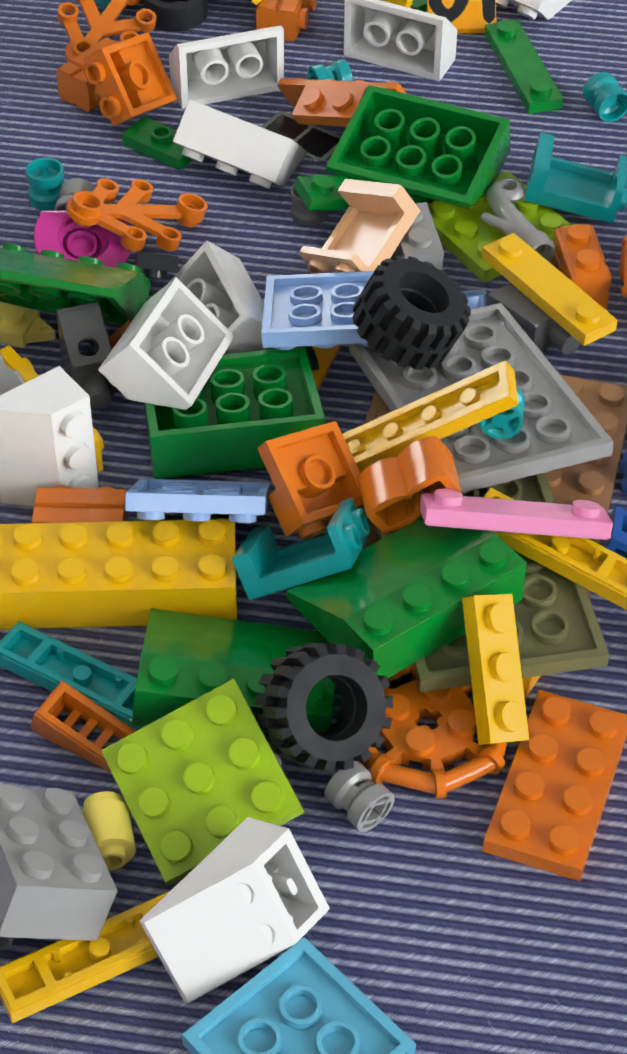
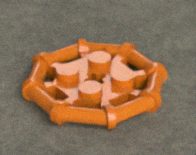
(435, 747)

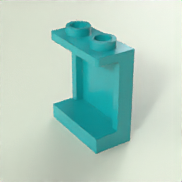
(575, 185)
(270, 569)

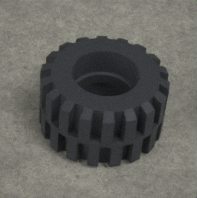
(411, 312)
(360, 713)

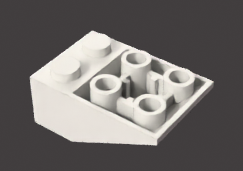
(235, 909)

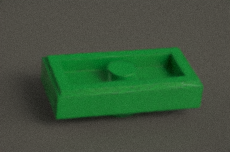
(156, 142)

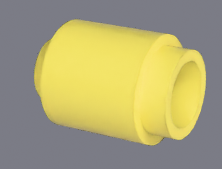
(111, 827)

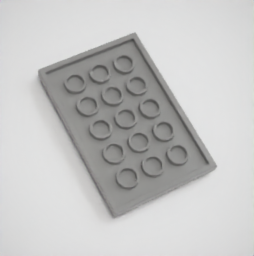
(555, 422)

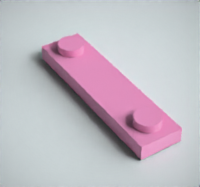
(454, 510)

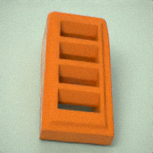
(79, 706)

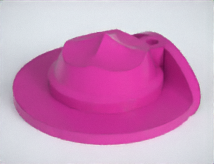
(61, 234)

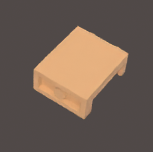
(367, 231)

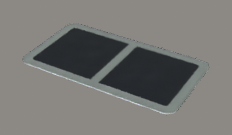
(315, 140)

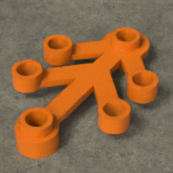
(101, 25)
(89, 209)

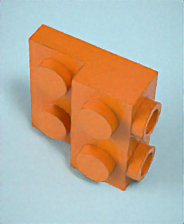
(129, 79)
(310, 478)

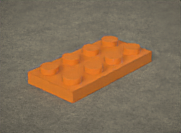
(557, 785)

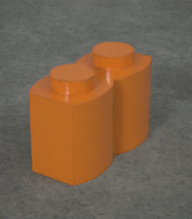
(395, 484)

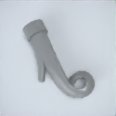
(509, 220)

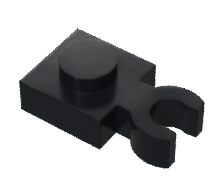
(155, 264)

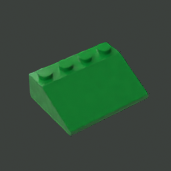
(422, 146)
(55, 283)
(238, 409)
(409, 592)
(197, 653)

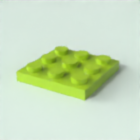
(465, 233)
(200, 778)

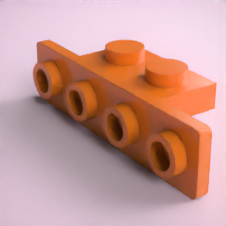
(327, 100)

